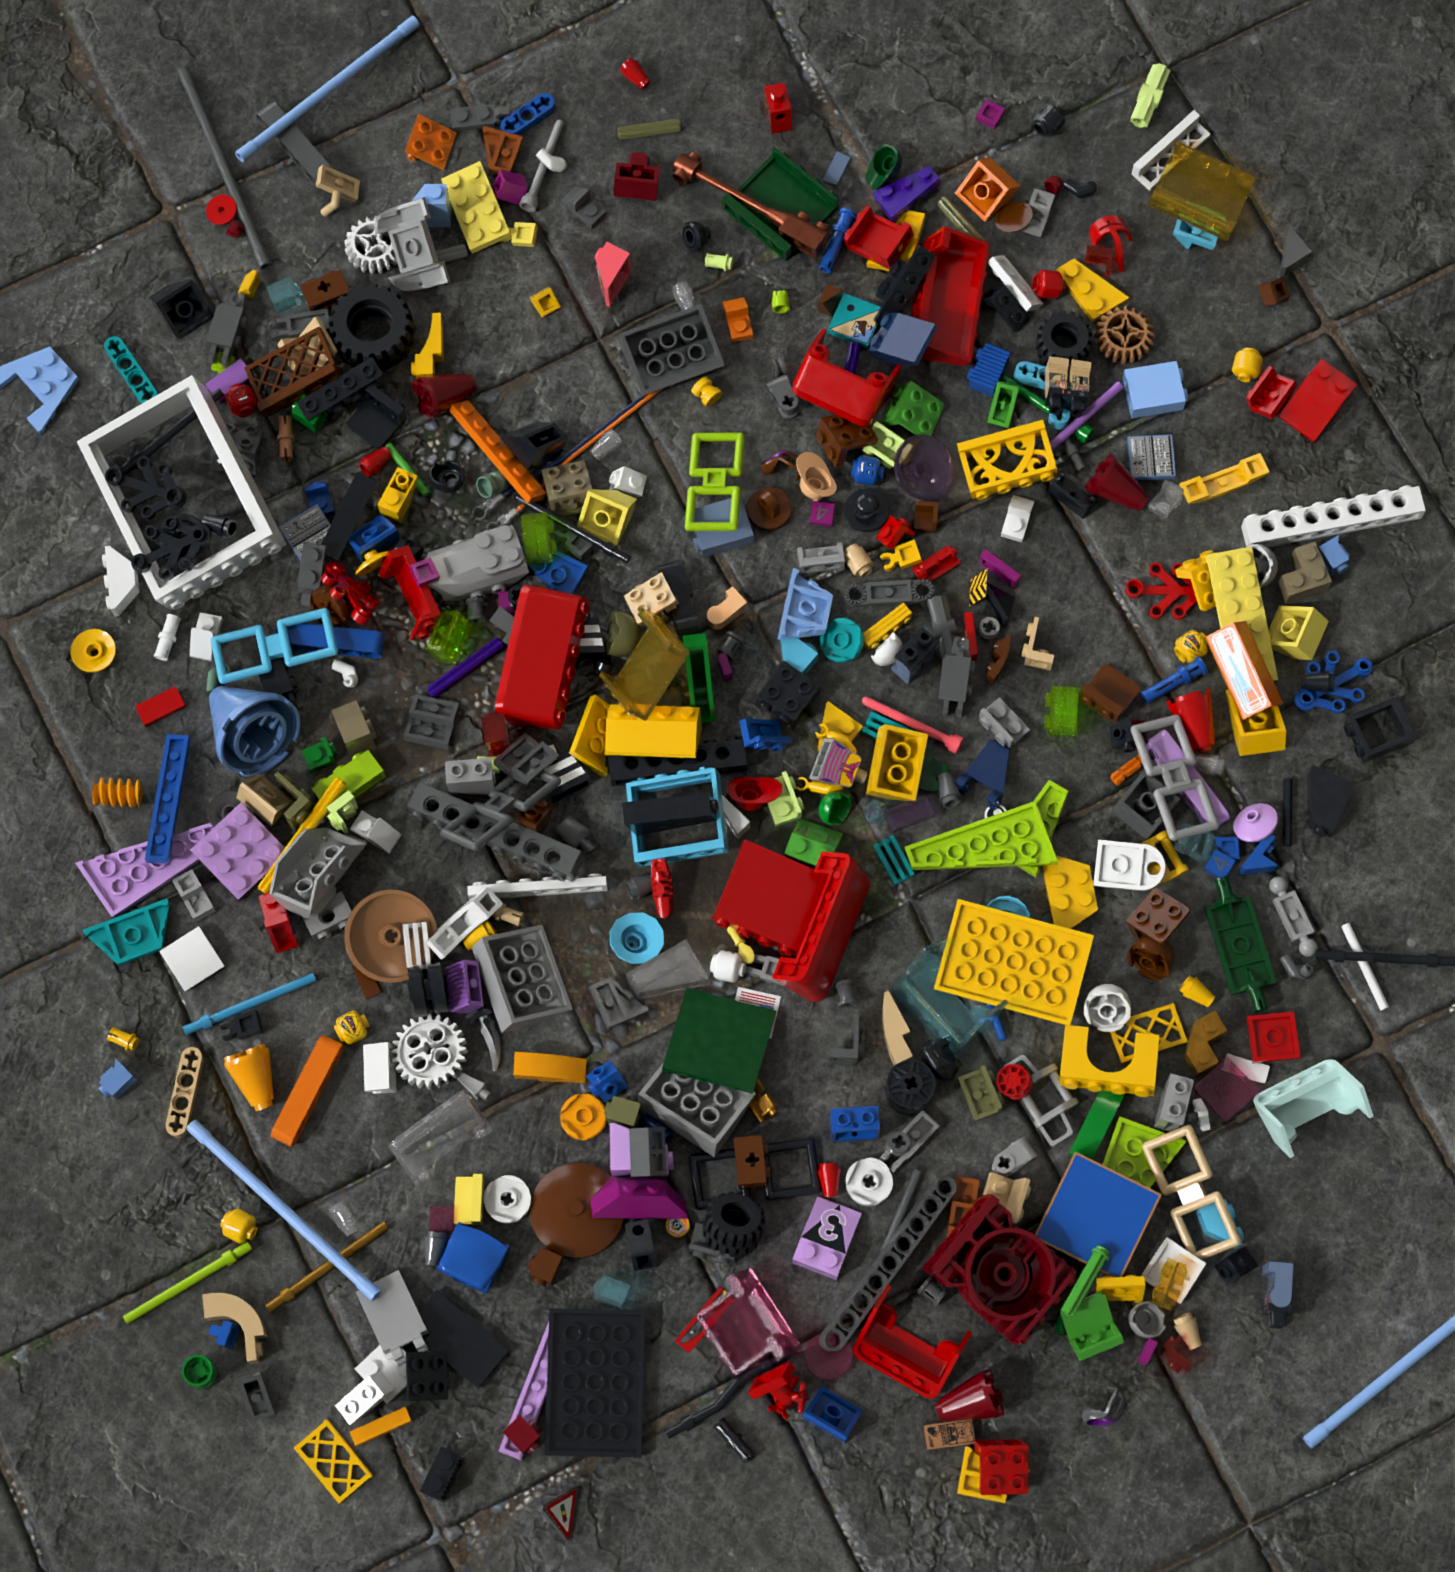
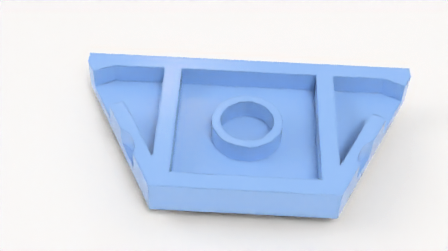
(805, 609)

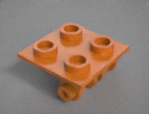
(430, 142)

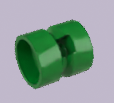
(200, 1372)

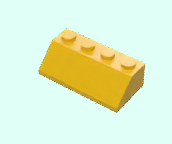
(665, 733)

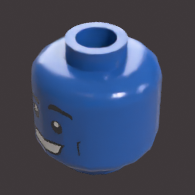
(867, 470)

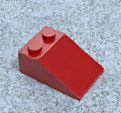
(1318, 400)

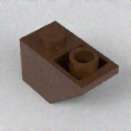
(536, 817)

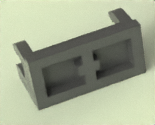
(647, 1151)

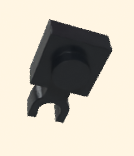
(245, 1026)

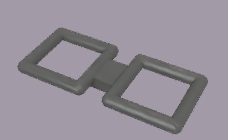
(497, 808)

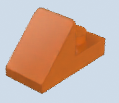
(738, 319)

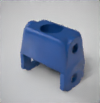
(473, 1258)

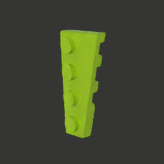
(1050, 806)

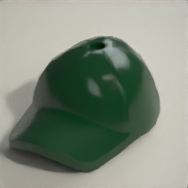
(884, 165)

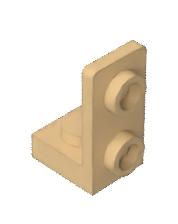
(1039, 658)

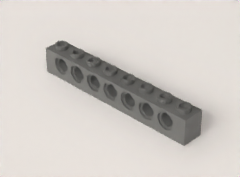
(565, 869)

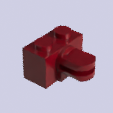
(636, 178)

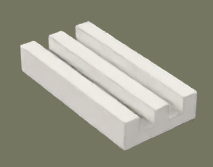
(414, 926)

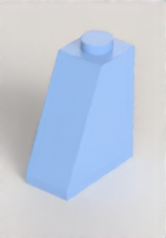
(438, 204)

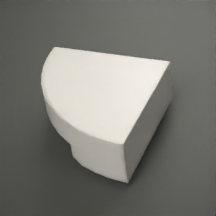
(1202, 1111)

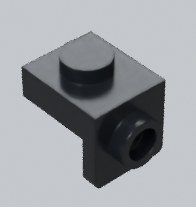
(1236, 1266)

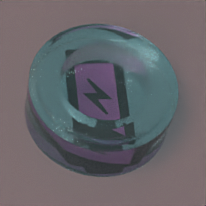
(875, 811)

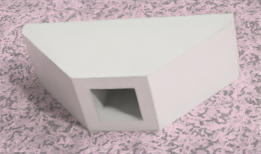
(120, 580)

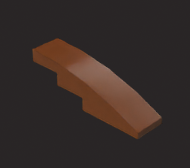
(962, 1202)

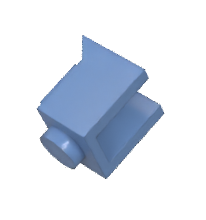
(1334, 556)
(116, 1081)

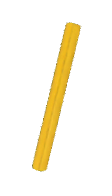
(311, 821)

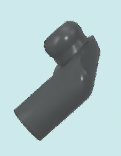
(1296, 970)

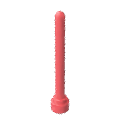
(952, 742)

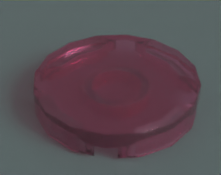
(828, 1364)

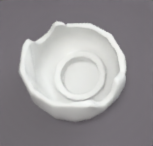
(887, 650)

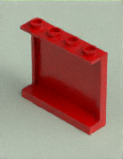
(769, 898)

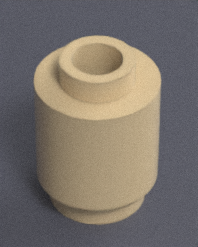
(858, 560)

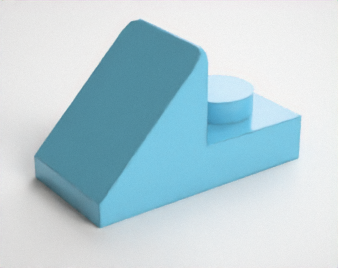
(1190, 234)

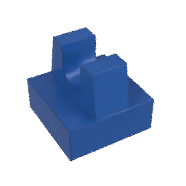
(226, 1334)

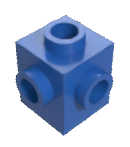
(606, 1081)

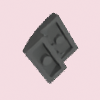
(431, 721)
(525, 759)

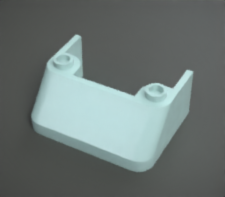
(1307, 1097)

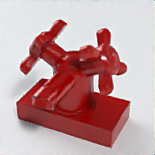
(781, 1386)

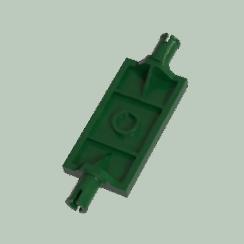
(1240, 945)

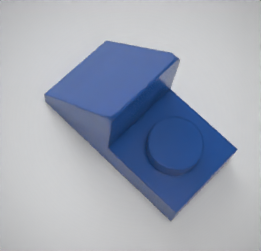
(1257, 862)

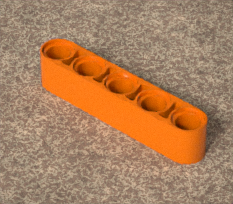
(307, 1090)

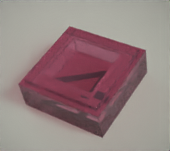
(441, 1219)

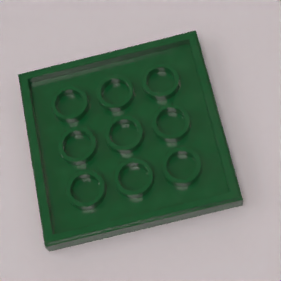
(719, 1040)

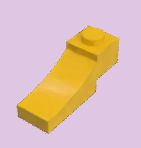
(432, 351)

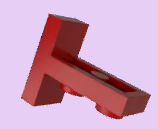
(277, 924)

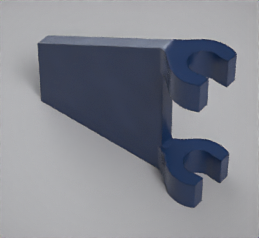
(989, 770)

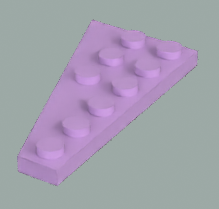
(127, 879)

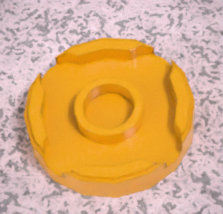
(583, 1117)

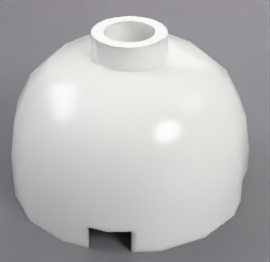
(1107, 1007)

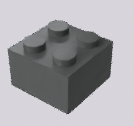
(1139, 807)

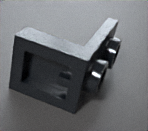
(1006, 306)

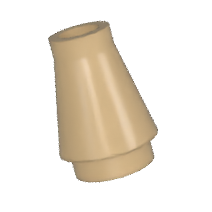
(1187, 1328)

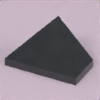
(1000, 603)

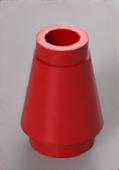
(634, 72)
(373, 462)
(829, 1178)

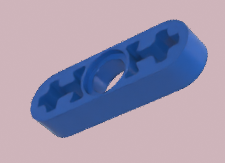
(529, 107)

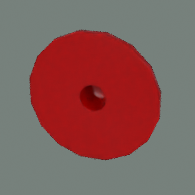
(221, 209)

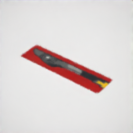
(694, 1330)

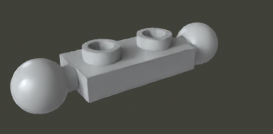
(1293, 916)

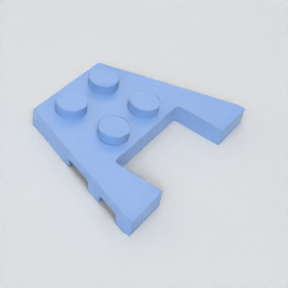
(46, 377)

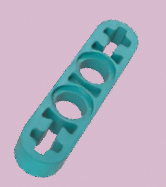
(131, 372)

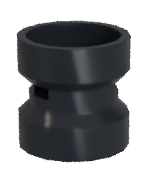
(416, 549)

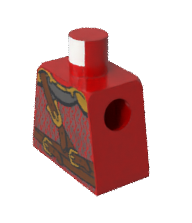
(777, 102)

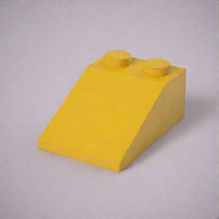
(1257, 733)

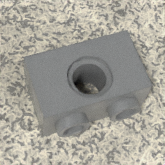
(323, 930)

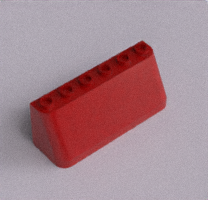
(952, 295)
(541, 657)
(828, 930)

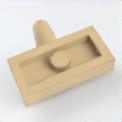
(339, 185)

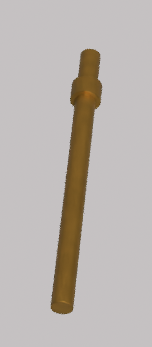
(288, 1294)

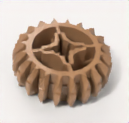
(1107, 336)

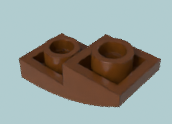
(1000, 655)

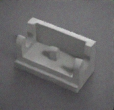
(821, 559)

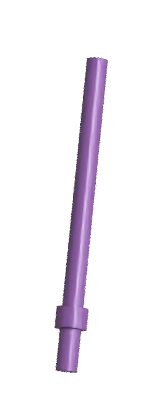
(1079, 421)

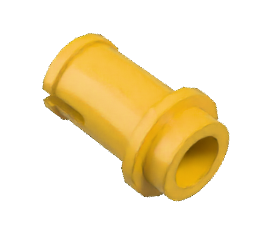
(124, 1039)

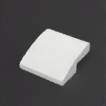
(191, 958)

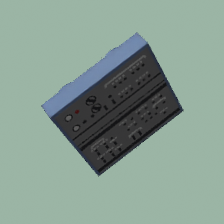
(1151, 457)
(307, 527)

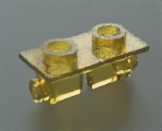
(1171, 1273)

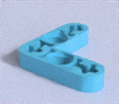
(1037, 382)

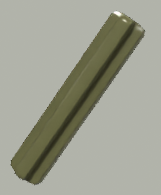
(649, 129)
(957, 218)

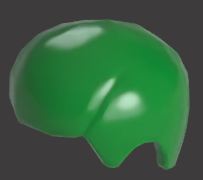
(834, 808)

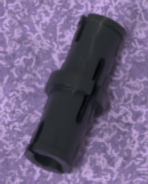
(734, 1440)

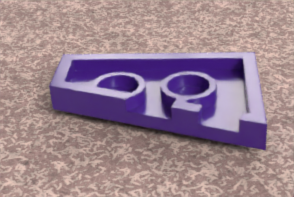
(904, 192)

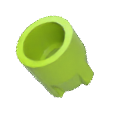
(780, 302)

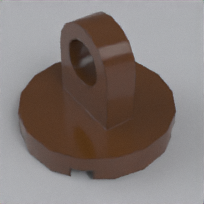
(768, 509)
(338, 608)

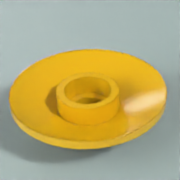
(372, 561)
(88, 642)

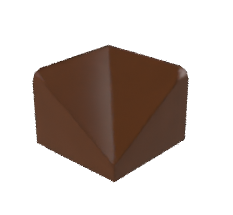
(1273, 291)
(829, 300)

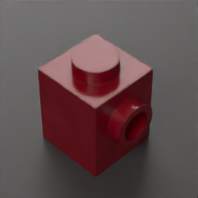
(523, 1435)

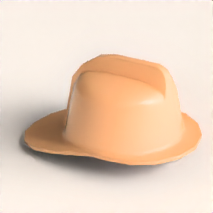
(815, 477)

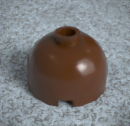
(1151, 958)

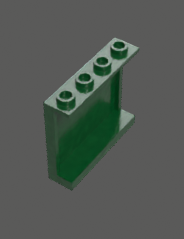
(785, 187)

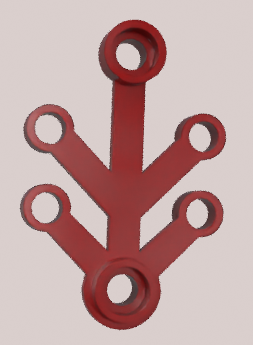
(336, 573)
(1172, 590)

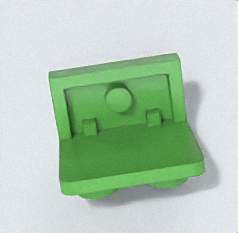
(913, 409)
(1092, 1327)

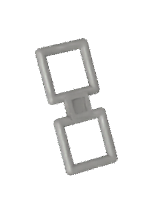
(1175, 777)

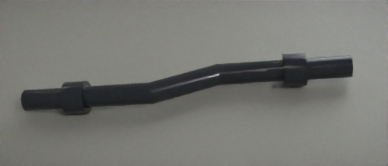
(1340, 955)
(688, 1422)

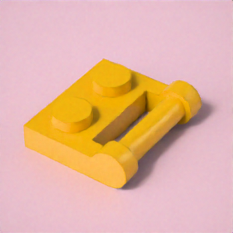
(1154, 868)
(1121, 1288)

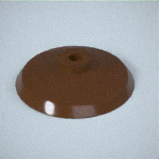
(1013, 216)

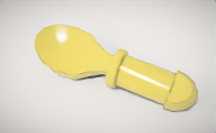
(744, 950)

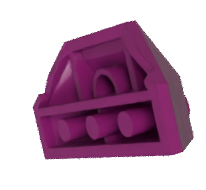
(637, 1199)

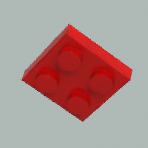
(1273, 1037)

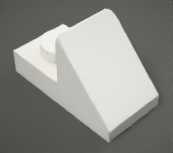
(1017, 518)
(200, 641)
(375, 832)

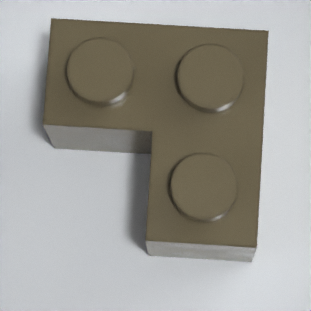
(1309, 575)
(354, 729)

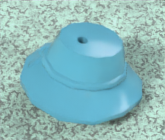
(641, 932)

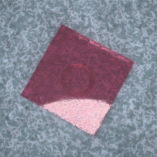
(1226, 1089)

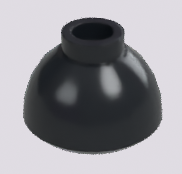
(695, 235)

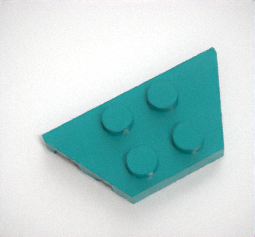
(132, 934)

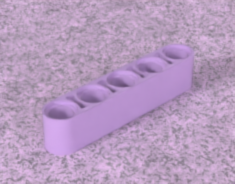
(1165, 750)

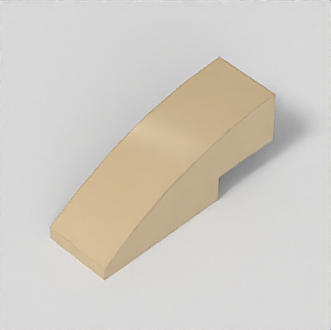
(895, 1031)

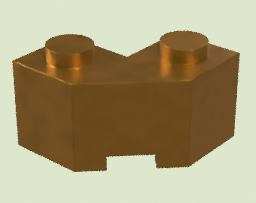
(1198, 1052)

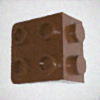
(841, 435)
(1109, 693)
(1157, 916)

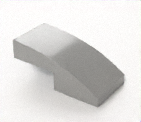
(1041, 205)
(193, 895)

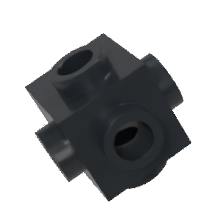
(1122, 737)

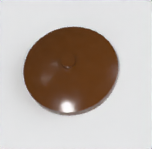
(564, 1214)

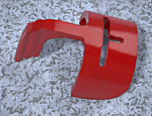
(1101, 228)

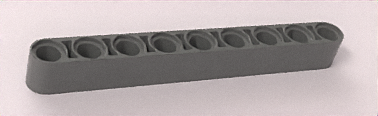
(878, 1269)

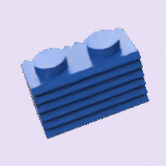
(989, 368)

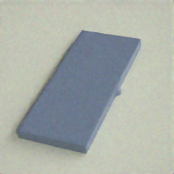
(836, 168)

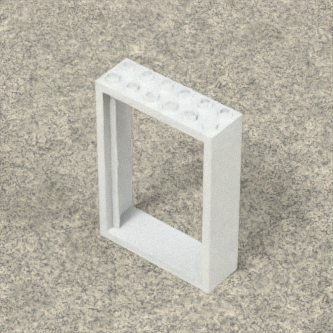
(226, 562)

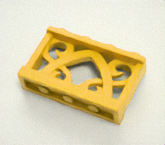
(994, 442)

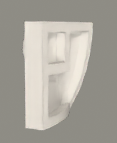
(1176, 1252)

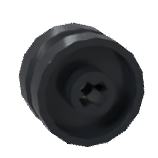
(428, 989)

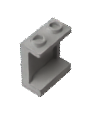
(470, 777)
(1173, 1103)

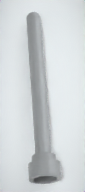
(529, 200)

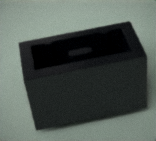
(536, 443)

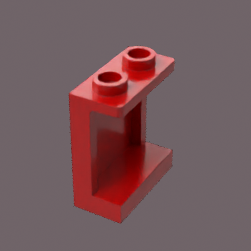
(878, 238)

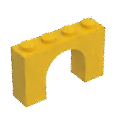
(1135, 1079)

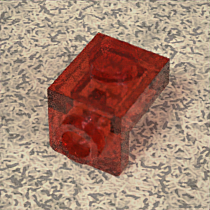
(1101, 256)
(1175, 1360)

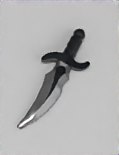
(489, 1033)

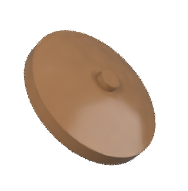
(376, 934)

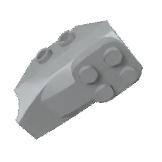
(479, 564)
(311, 868)

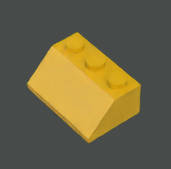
(896, 763)

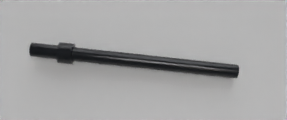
(165, 437)
(608, 547)

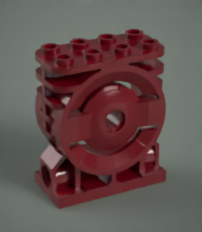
(1048, 1271)

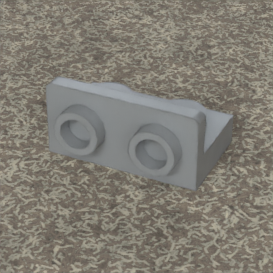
(1003, 723)

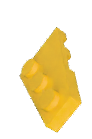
(591, 735)

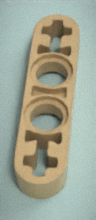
(184, 1092)

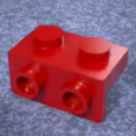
(1270, 393)

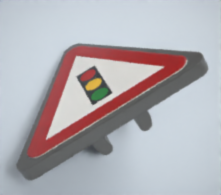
(561, 1511)

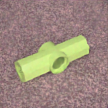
(1150, 95)

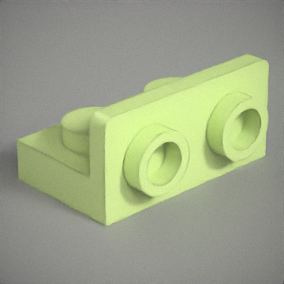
(786, 806)
(341, 809)

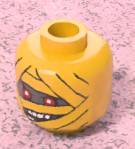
(1191, 646)
(351, 1027)

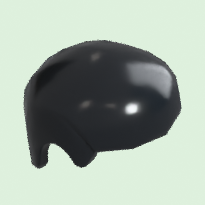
(447, 476)

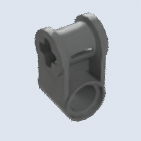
(781, 394)

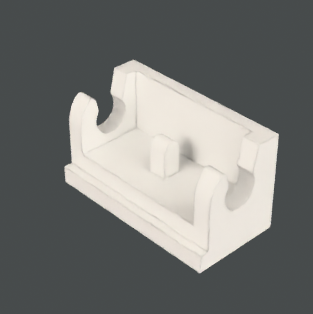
(379, 1068)

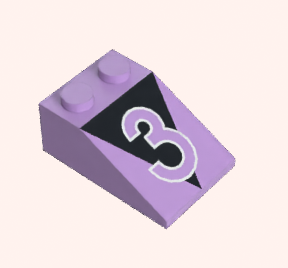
(826, 1238)

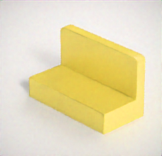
(469, 1200)

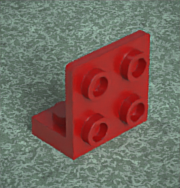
(1003, 1466)

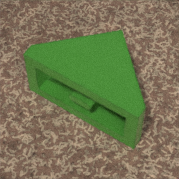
(1003, 404)

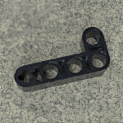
(684, 616)

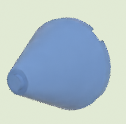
(252, 728)

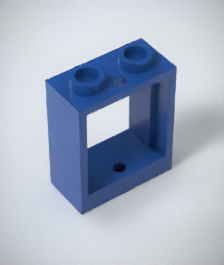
(855, 1119)

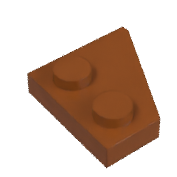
(501, 149)

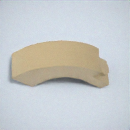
(227, 1306)

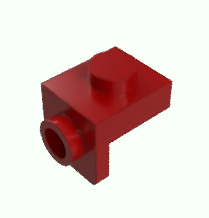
(893, 531)

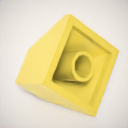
(606, 514)

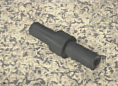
(1073, 454)

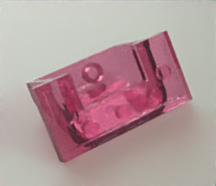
(747, 1324)

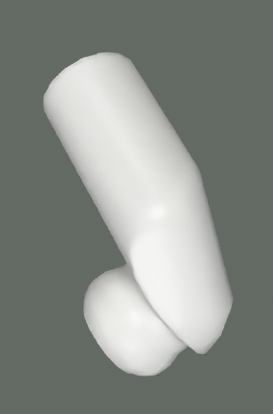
(552, 162)
(348, 671)

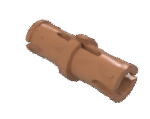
(285, 438)

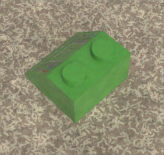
(809, 841)

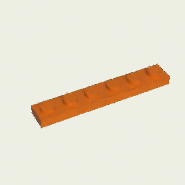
(497, 451)

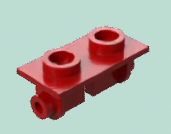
(937, 564)

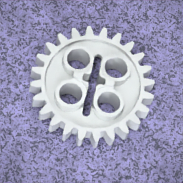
(433, 1070)

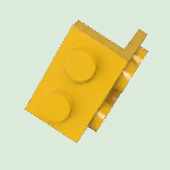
(1198, 572)

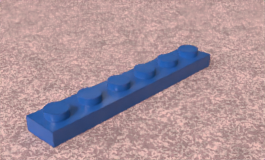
(167, 799)

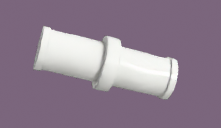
(167, 637)

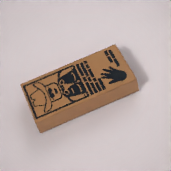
(949, 1434)

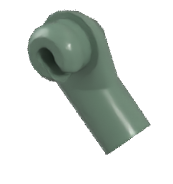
(212, 679)

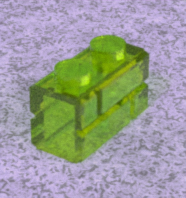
(537, 538)
(449, 637)
(1062, 711)

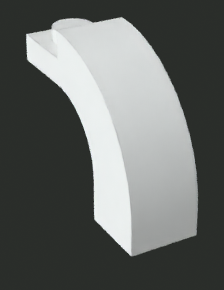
(463, 922)

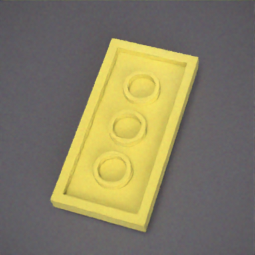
(476, 207)

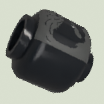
(1049, 120)

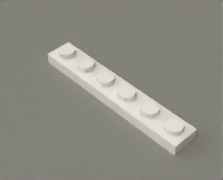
(547, 886)

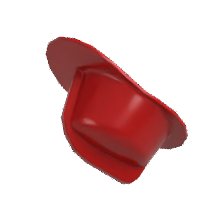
(754, 792)

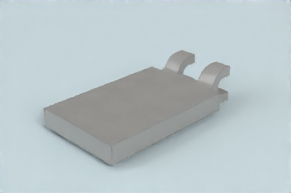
(394, 1317)

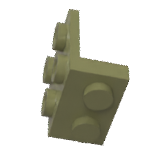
(301, 807)

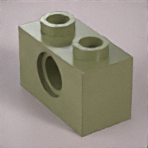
(623, 1112)

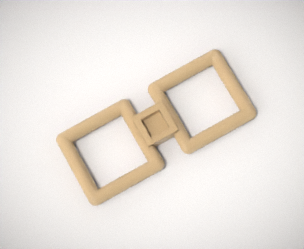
(1191, 1192)

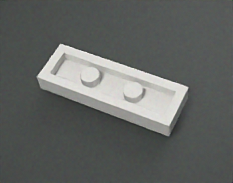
(1015, 283)

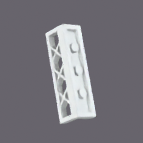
(1167, 143)

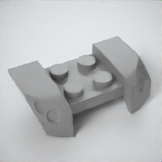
(412, 247)

